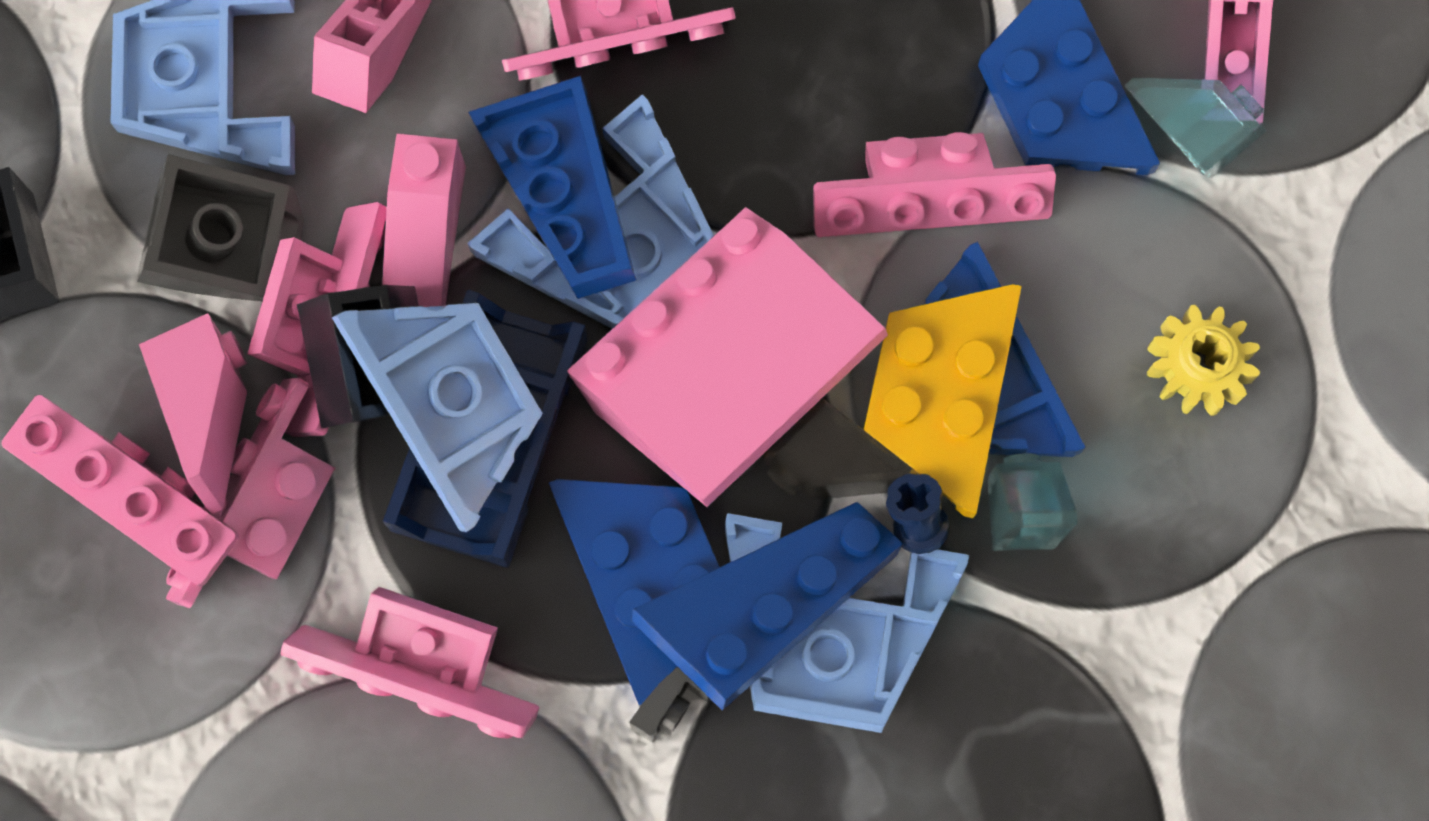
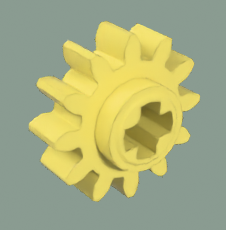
(1223, 354)

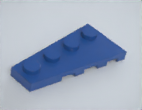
(560, 176)
(760, 606)

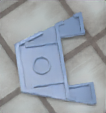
(178, 82)
(656, 214)
(861, 653)

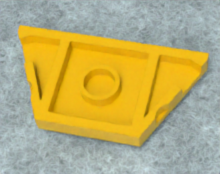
(943, 387)

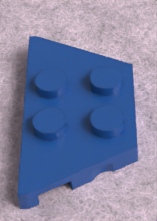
(1063, 92)
(1029, 408)
(632, 550)

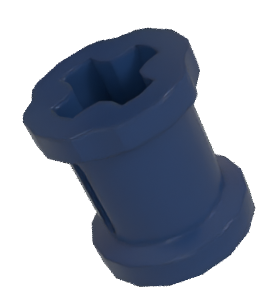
(917, 513)

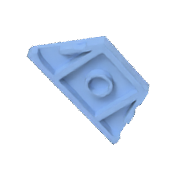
(448, 395)

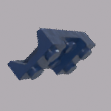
(542, 359)

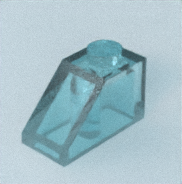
(1202, 118)
(1029, 504)

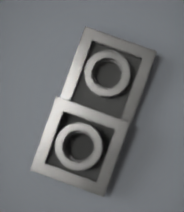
(665, 706)

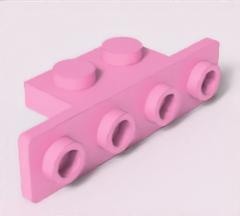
(592, 26)
(932, 186)
(303, 274)
(122, 489)
(268, 492)
(419, 656)

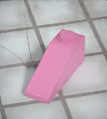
(1239, 45)
(363, 49)
(423, 215)
(201, 401)

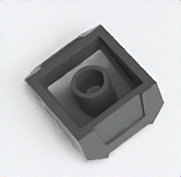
(216, 230)

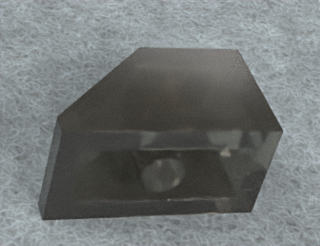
(831, 457)

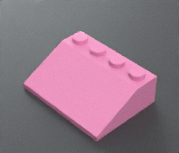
(726, 355)

